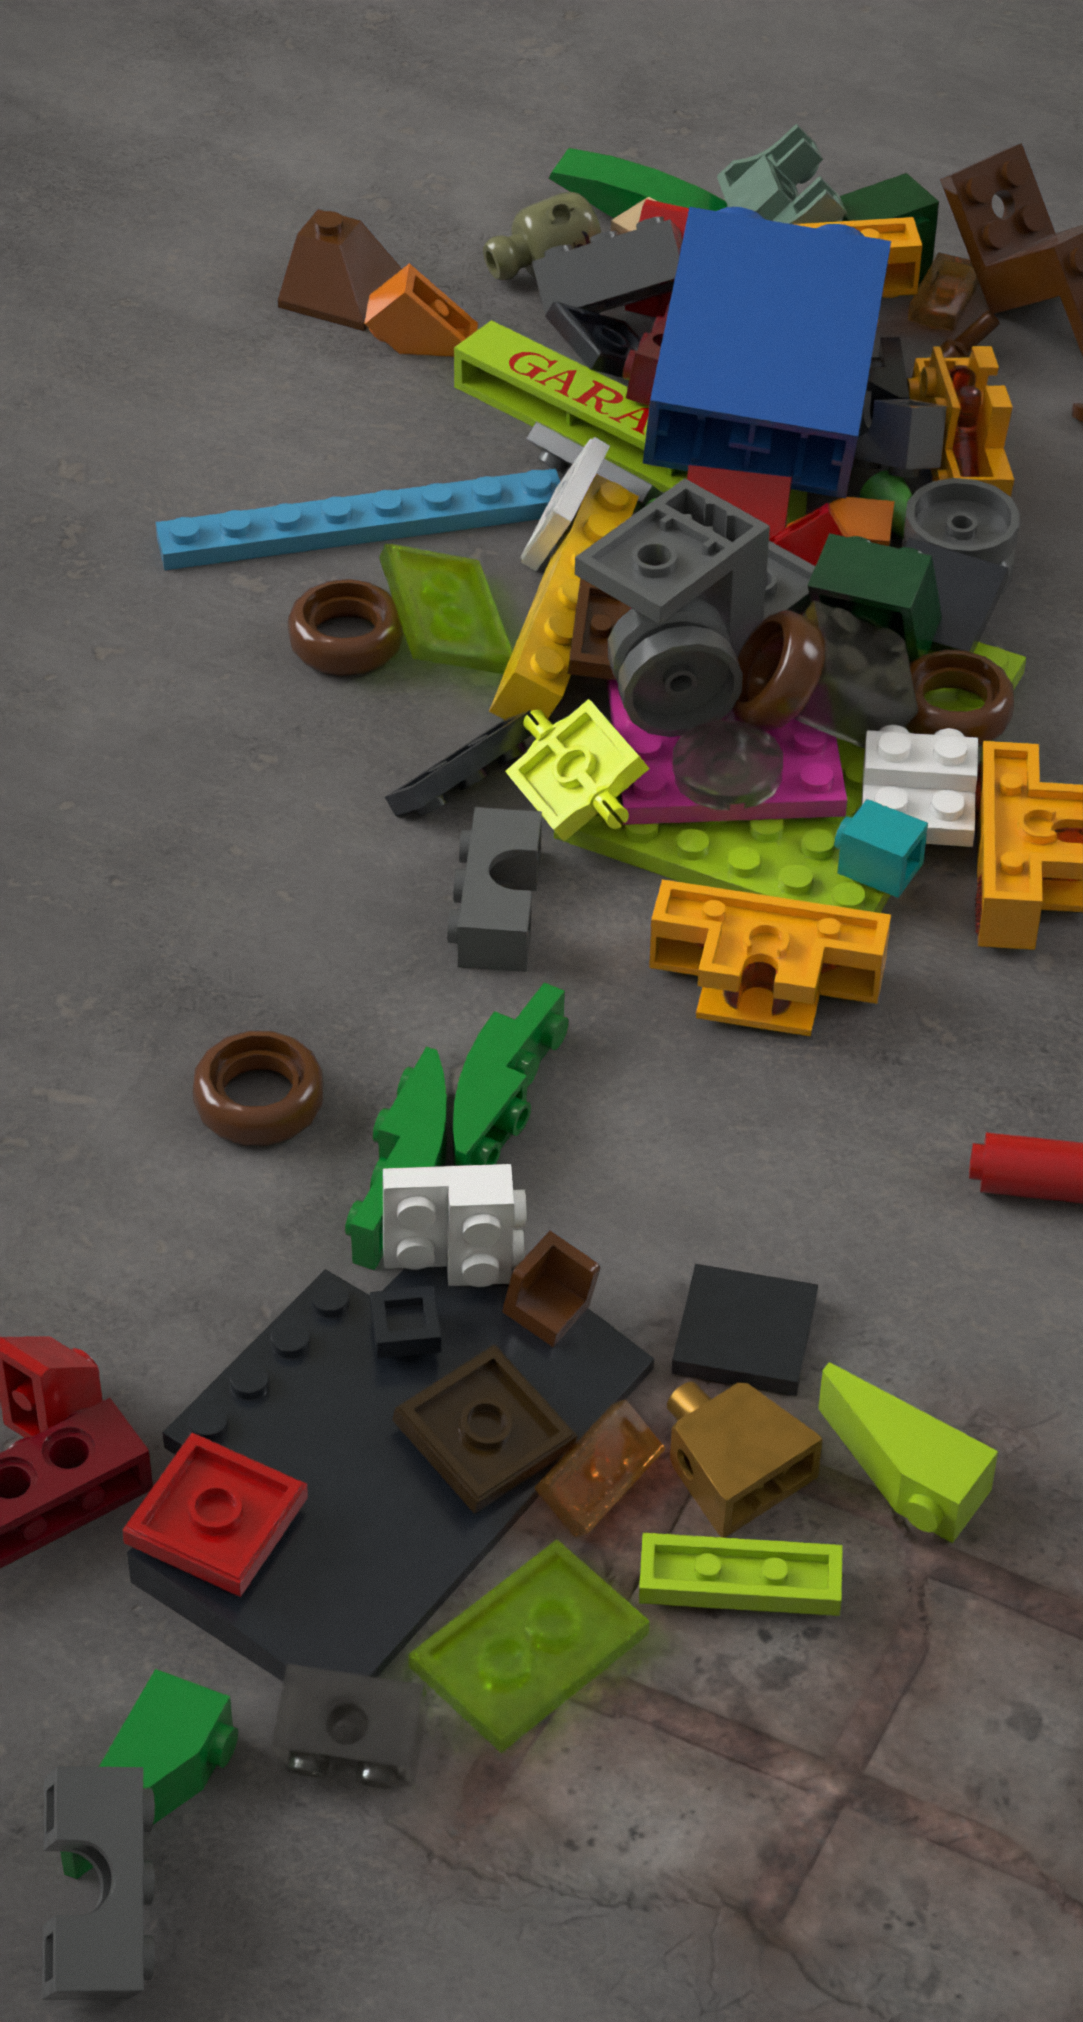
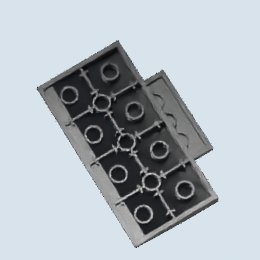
(379, 1524)

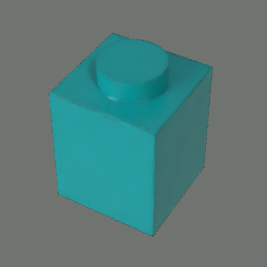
(881, 847)

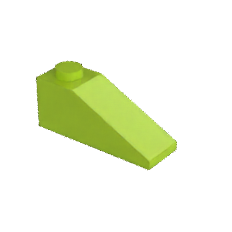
(914, 1460)

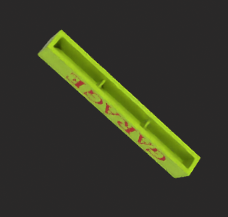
(566, 397)

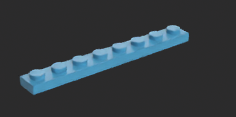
(355, 519)

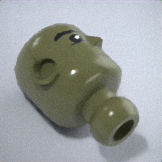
(538, 227)

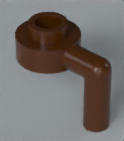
(970, 337)

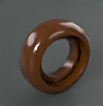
(350, 654)
(779, 669)
(970, 673)
(266, 1123)

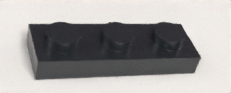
(461, 767)

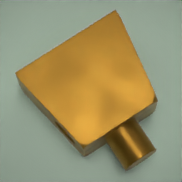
(739, 1452)

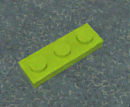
(741, 1574)

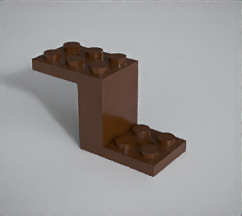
(1020, 254)

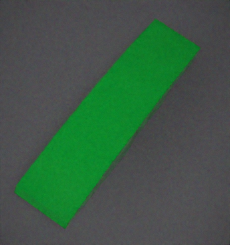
(620, 184)

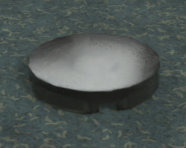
(727, 764)

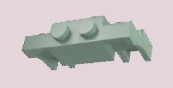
(770, 180)

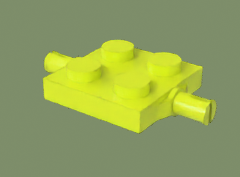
(576, 769)

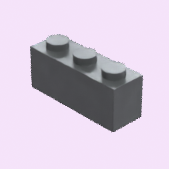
(611, 268)

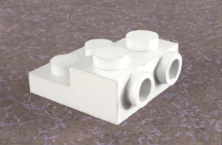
(925, 779)
(454, 1220)

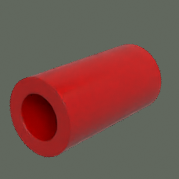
(1028, 1167)

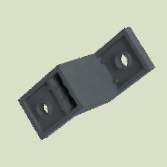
(694, 548)

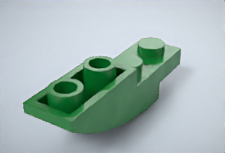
(496, 1076)
(408, 1137)

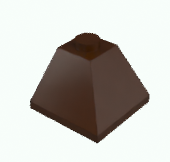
(335, 270)

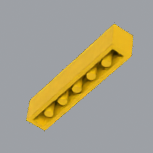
(541, 656)

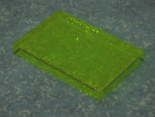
(446, 608)
(528, 1645)

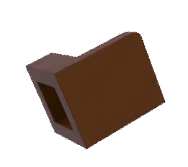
(551, 1288)

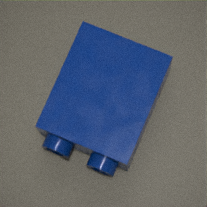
(767, 349)

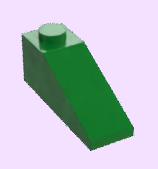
(177, 1738)

